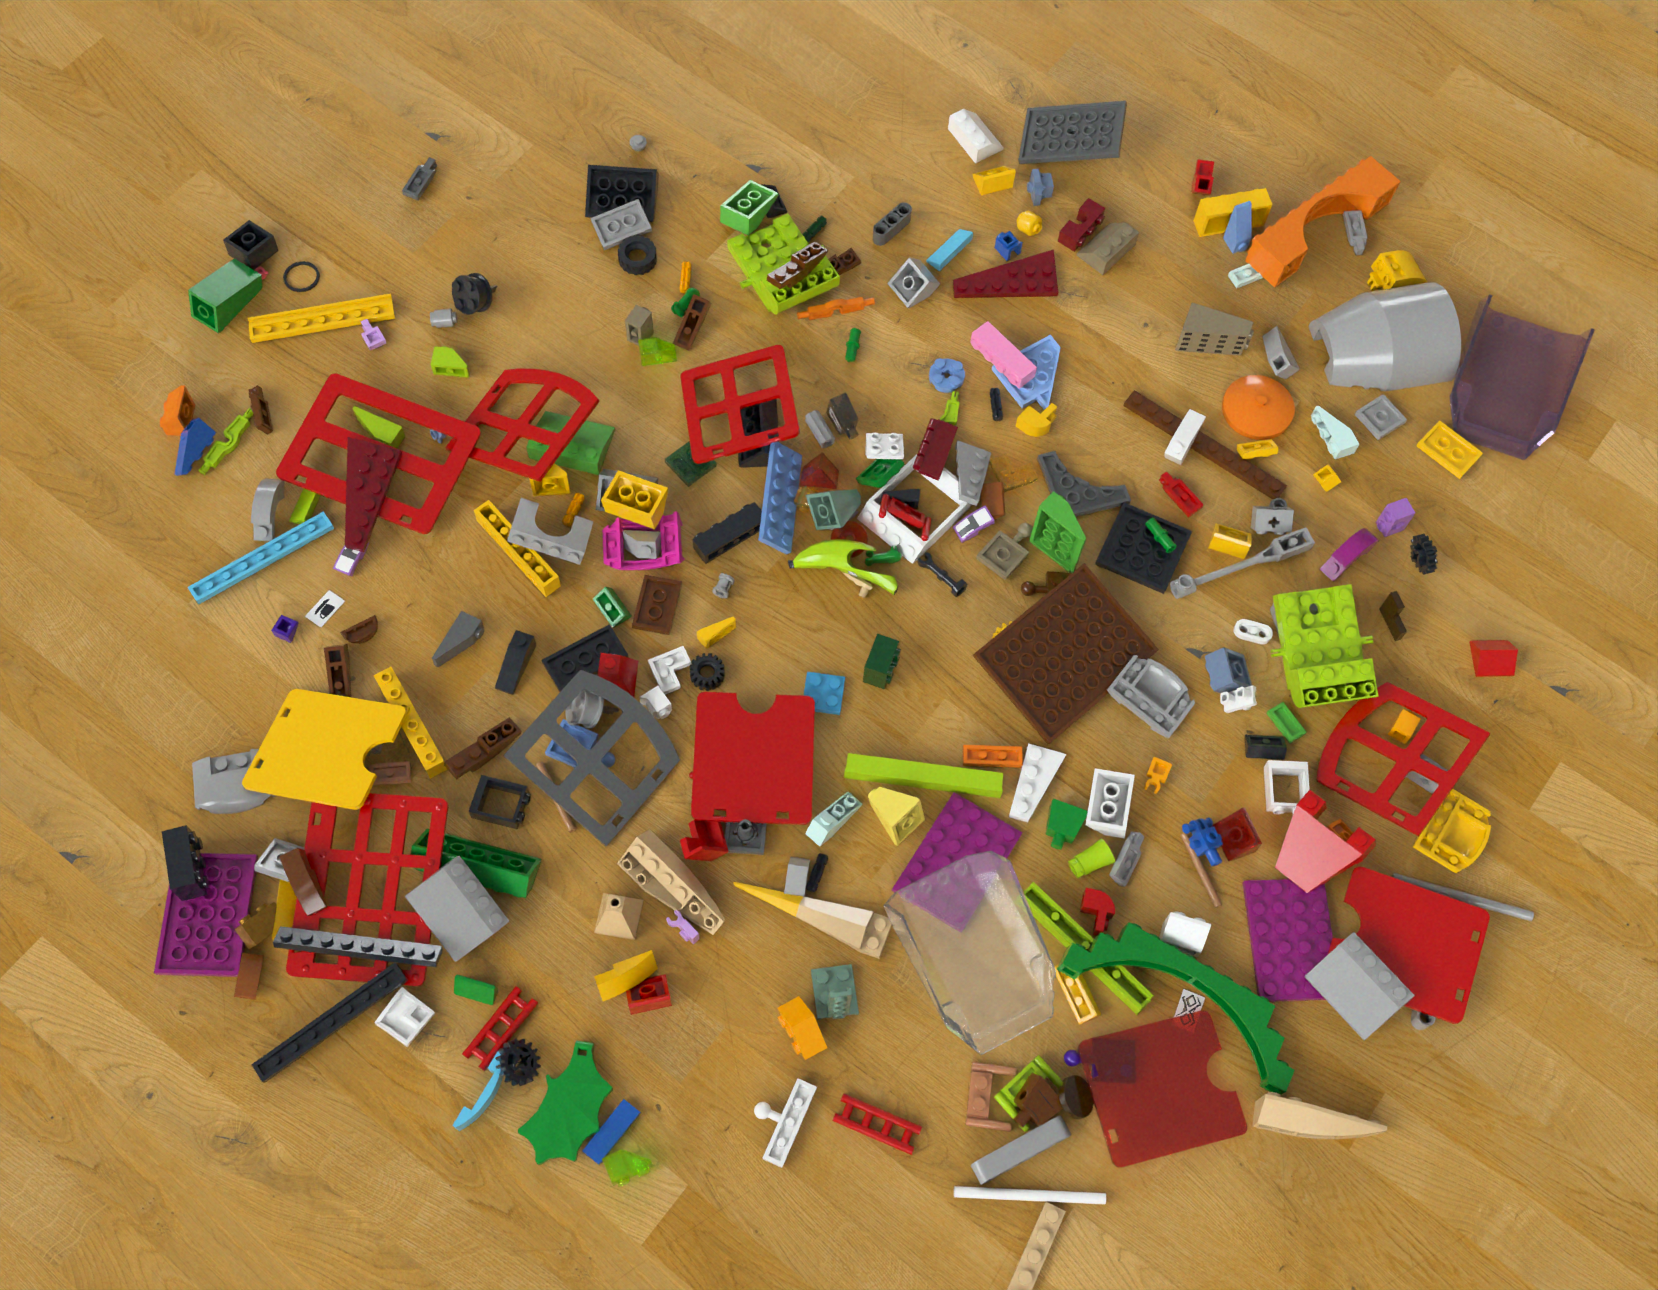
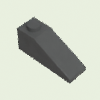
(460, 637)

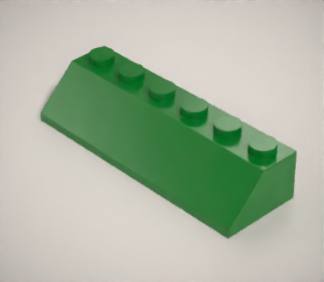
(491, 865)

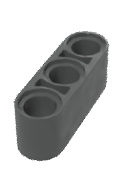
(892, 223)

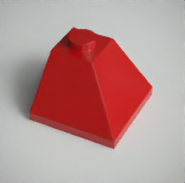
(619, 671)

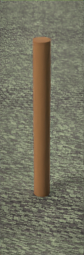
(565, 816)
(1202, 872)

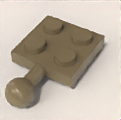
(1003, 553)

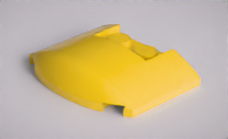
(1455, 833)

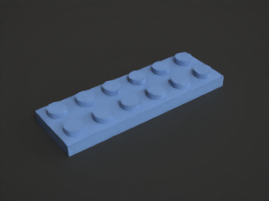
(779, 495)

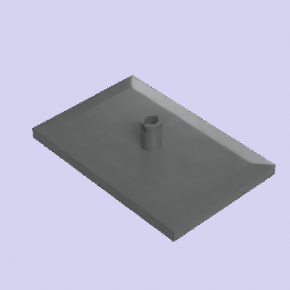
(1073, 132)

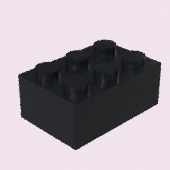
(185, 863)

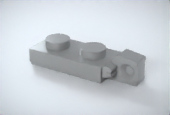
(1355, 230)
(1127, 859)

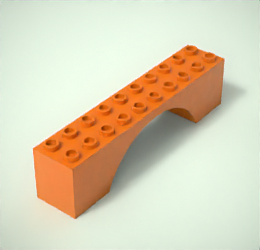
(1282, 246)

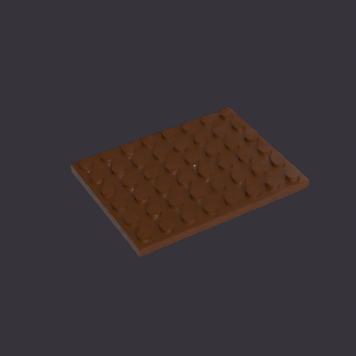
(1064, 653)

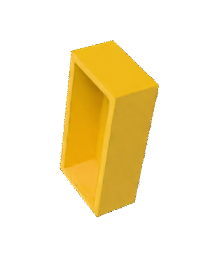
(1215, 212)

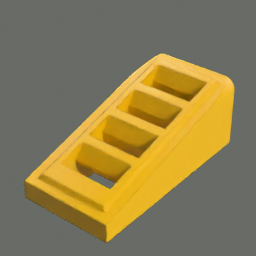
(715, 632)

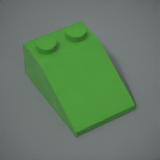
(747, 207)

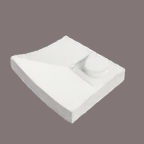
(404, 1017)

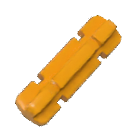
(685, 276)
(573, 509)

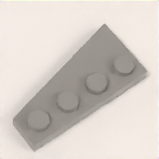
(971, 471)

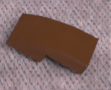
(845, 261)

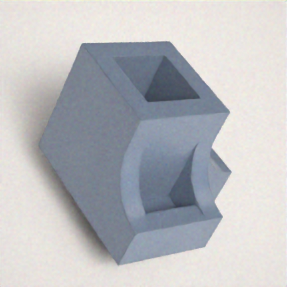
(1040, 186)

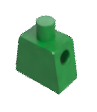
(1064, 822)

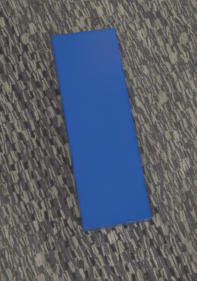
(611, 1131)

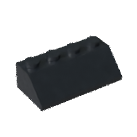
(756, 420)

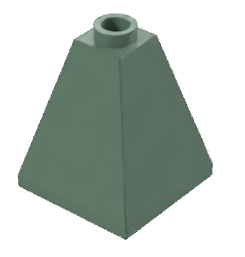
(833, 508)

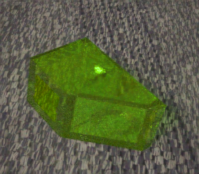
(624, 1165)

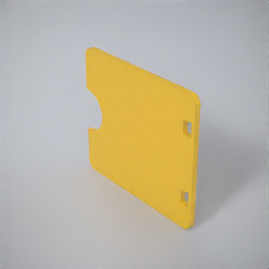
(323, 748)

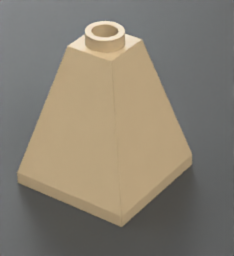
(618, 916)

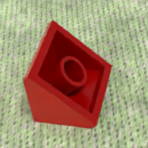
(1493, 658)
(649, 995)

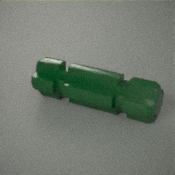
(814, 228)

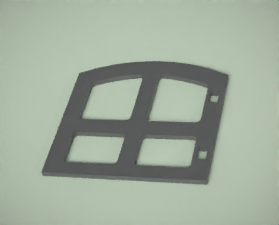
(590, 760)

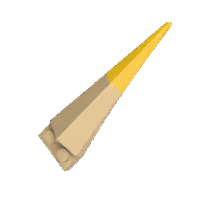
(852, 926)

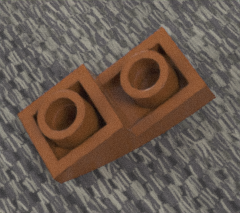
(248, 976)

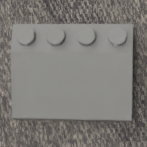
(457, 908)
(1359, 986)

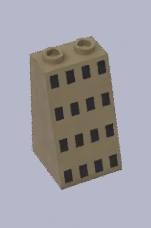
(1214, 332)

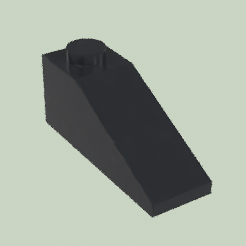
(515, 661)

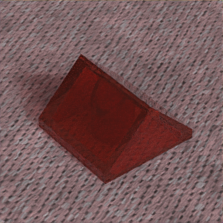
(820, 473)
(1238, 835)

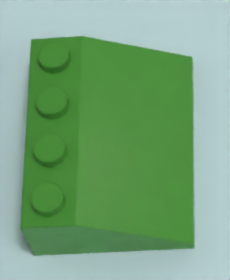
(585, 450)
(1058, 532)

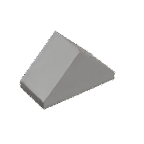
(797, 876)

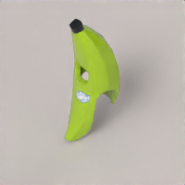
(838, 555)

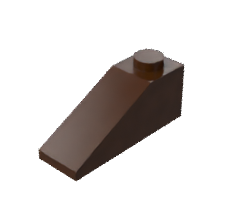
(692, 322)
(338, 669)

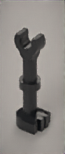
(957, 588)

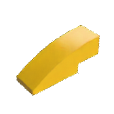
(625, 975)

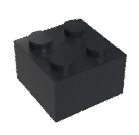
(251, 245)

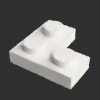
(664, 668)

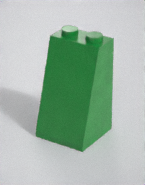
(224, 294)

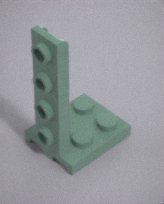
(834, 992)

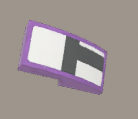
(971, 524)
(348, 560)

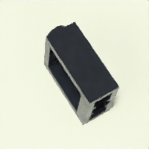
(480, 796)

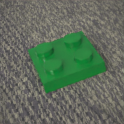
(880, 472)

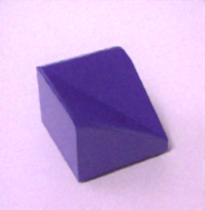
(285, 628)

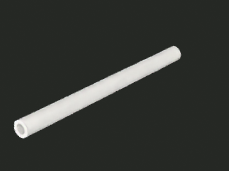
(1029, 1195)

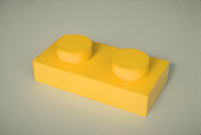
(1256, 449)

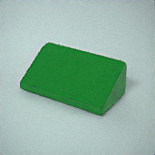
(611, 606)
(475, 989)

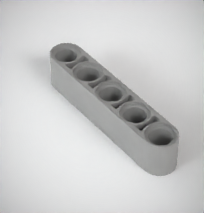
(1020, 1150)

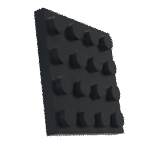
(1136, 554)

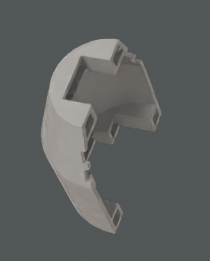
(1392, 338)

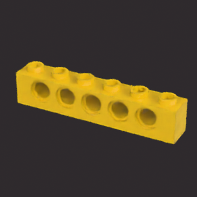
(526, 559)
(412, 725)

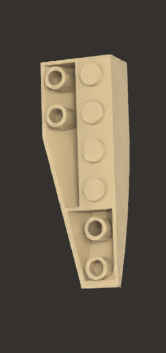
(670, 881)
(1308, 1120)

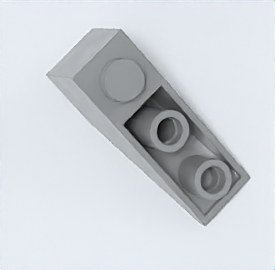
(1279, 354)

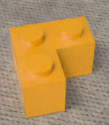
(802, 1026)

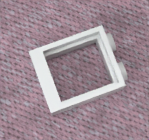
(1289, 768)

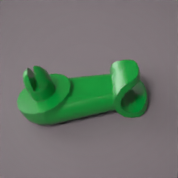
(680, 307)
(889, 557)

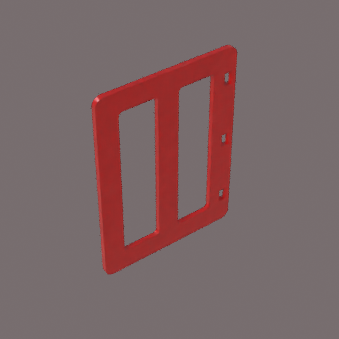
(442, 476)

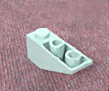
(1338, 436)
(832, 818)

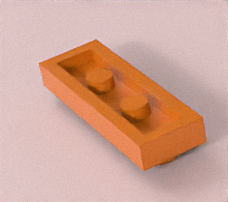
(992, 756)

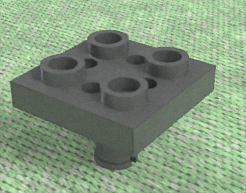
(745, 834)

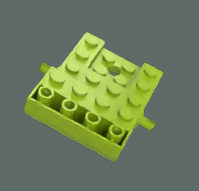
(760, 261)
(1323, 648)

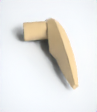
(862, 583)

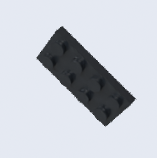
(582, 656)

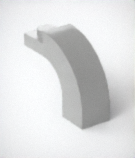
(264, 507)

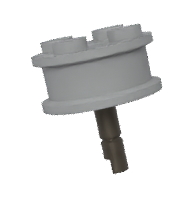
(587, 709)

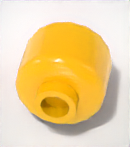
(1029, 223)

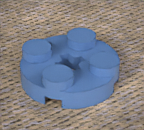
(949, 366)

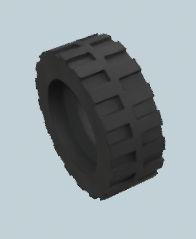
(637, 243)

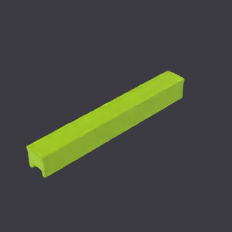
(924, 775)
(1068, 931)

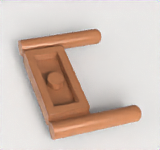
(980, 1094)

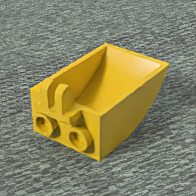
(1395, 270)

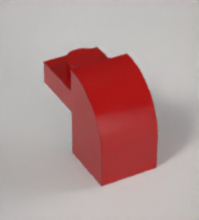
(1203, 178)
(1100, 905)

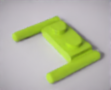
(1006, 1096)

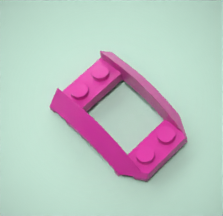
(670, 543)

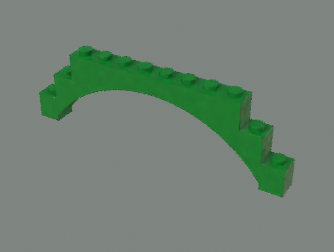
(1245, 1009)

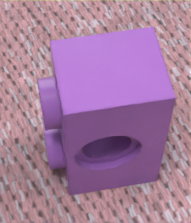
(1395, 517)

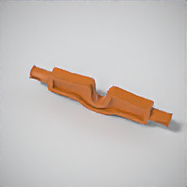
(827, 309)

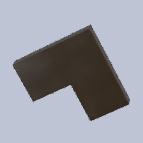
(1390, 611)

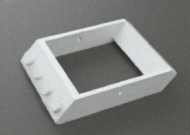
(896, 533)

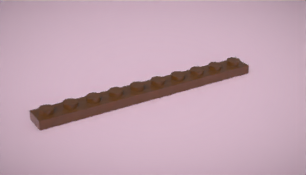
(1207, 447)

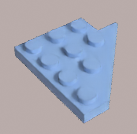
(1045, 357)

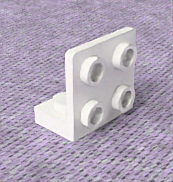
(884, 446)

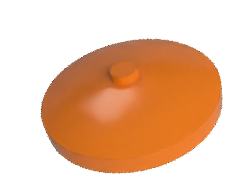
(1258, 407)

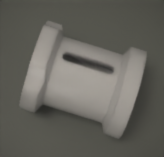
(723, 585)

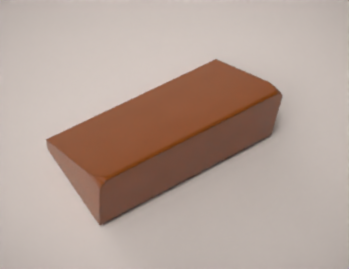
(993, 498)

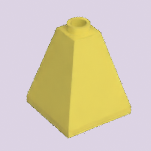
(897, 812)

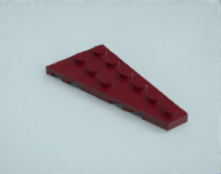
(1021, 278)
(367, 483)

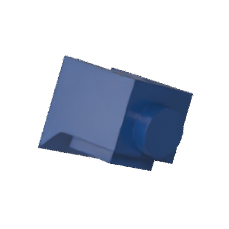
(1006, 243)

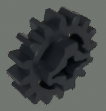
(1423, 554)
(526, 1067)

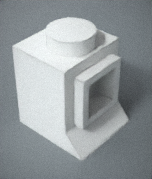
(656, 703)

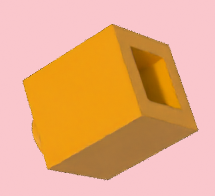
(1404, 726)

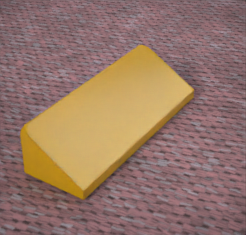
(285, 907)
(1078, 997)

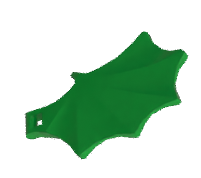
(569, 1109)

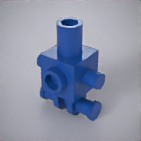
(1204, 839)

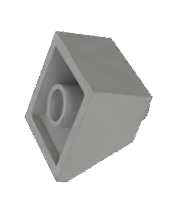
(913, 282)

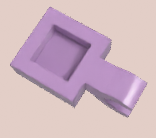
(372, 336)
(686, 930)

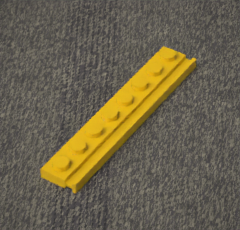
(320, 318)

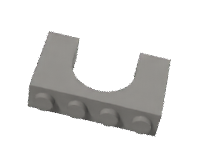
(566, 547)

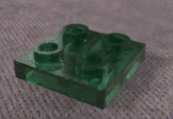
(684, 466)

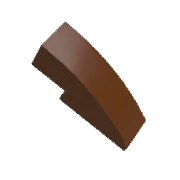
(303, 881)

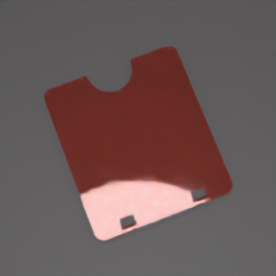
(1158, 1089)

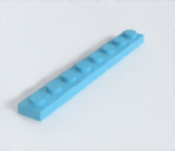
(260, 558)

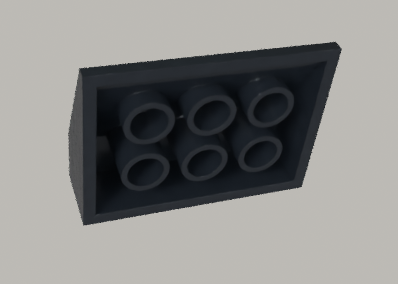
(616, 186)

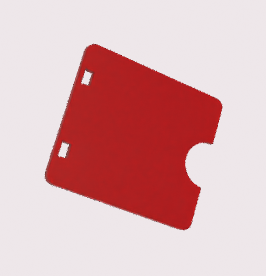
(753, 760)
(1419, 939)

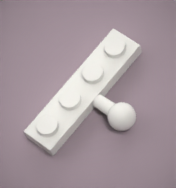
(788, 1121)

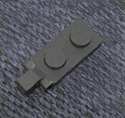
(420, 179)

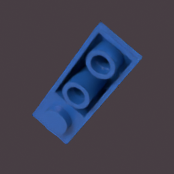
(192, 442)

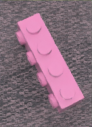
(1003, 355)

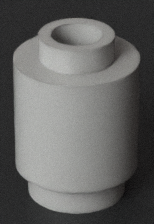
(443, 318)

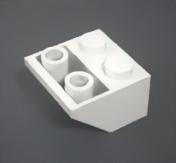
(1185, 933)

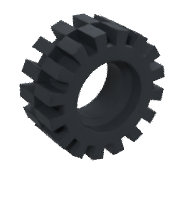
(701, 662)

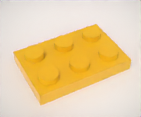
(1449, 449)

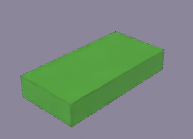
(1286, 722)

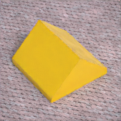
(994, 179)
(553, 483)
(1230, 541)

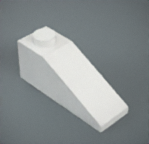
(1184, 437)

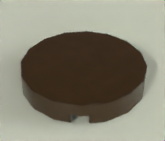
(1076, 1097)

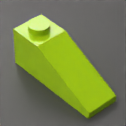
(380, 428)

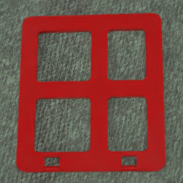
(734, 403)

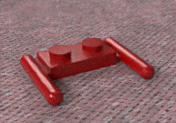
(907, 513)

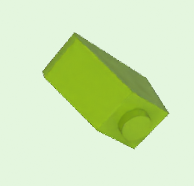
(448, 363)

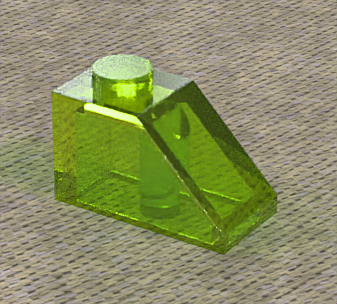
(656, 351)

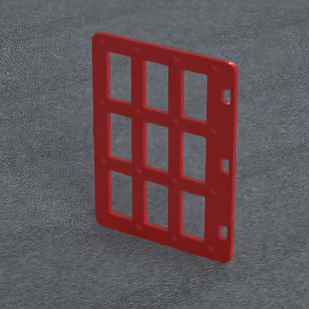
(320, 853)

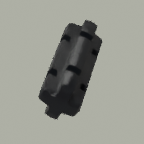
(996, 404)
(817, 872)

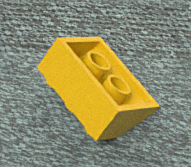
(635, 499)

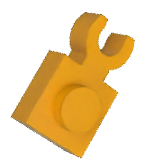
(1158, 773)

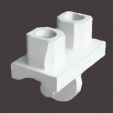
(1239, 699)

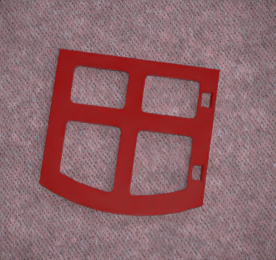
(521, 427)
(1406, 759)

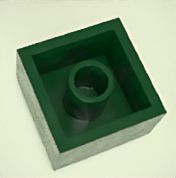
(881, 661)

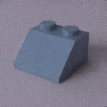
(1227, 670)

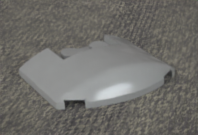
(1152, 694)
(220, 786)

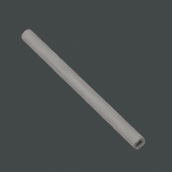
(1471, 899)

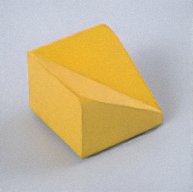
(1327, 478)

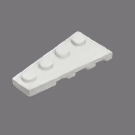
(1035, 776)

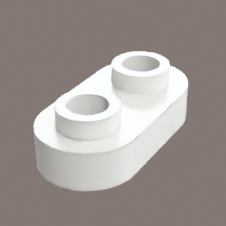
(1253, 630)

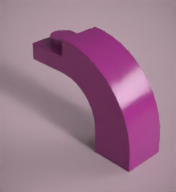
(1348, 552)

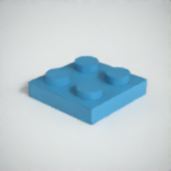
(826, 691)

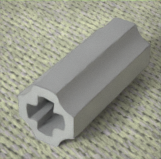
(820, 429)

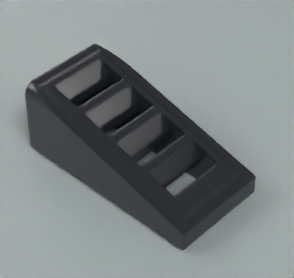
(909, 497)

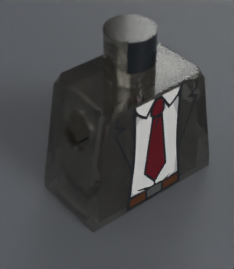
(843, 416)

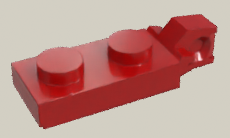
(1181, 494)

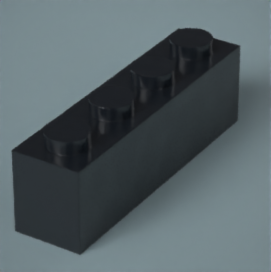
(728, 533)

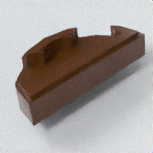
(362, 631)

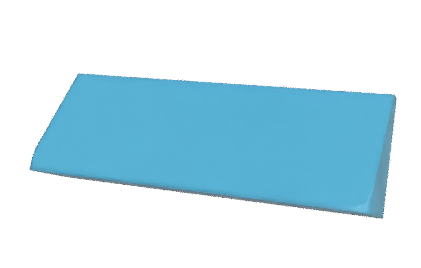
(950, 249)

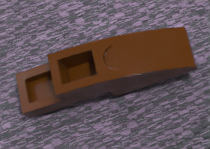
(799, 267)
(485, 749)

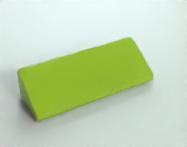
(305, 507)

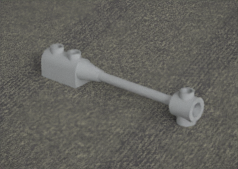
(1280, 549)

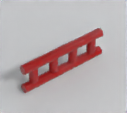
(487, 1031)
(882, 1136)

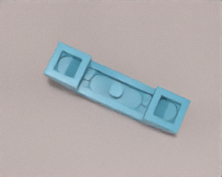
(468, 1116)

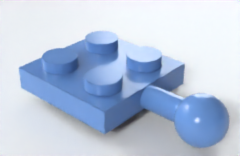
(584, 737)

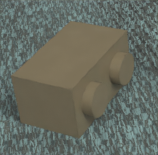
(639, 324)

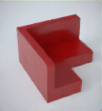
(706, 841)

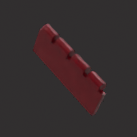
(935, 448)

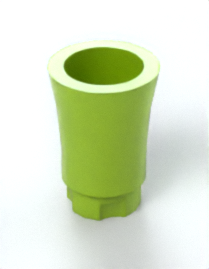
(1091, 859)

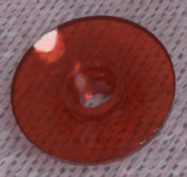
(854, 529)

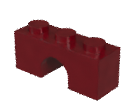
(1074, 234)

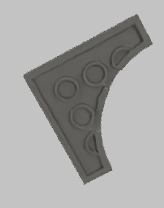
(1077, 492)

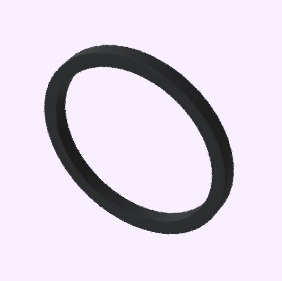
(302, 289)

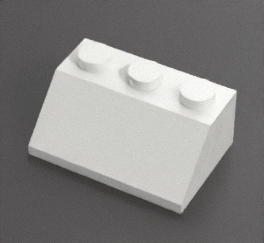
(973, 135)
(1110, 802)

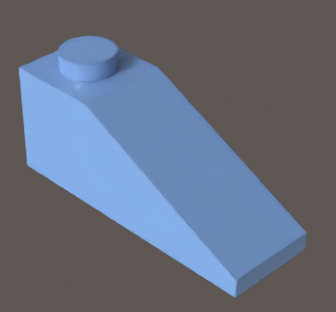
(1239, 229)

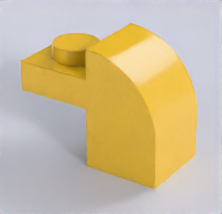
(1034, 423)

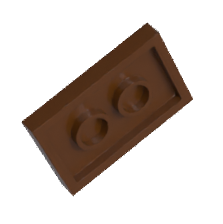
(657, 604)

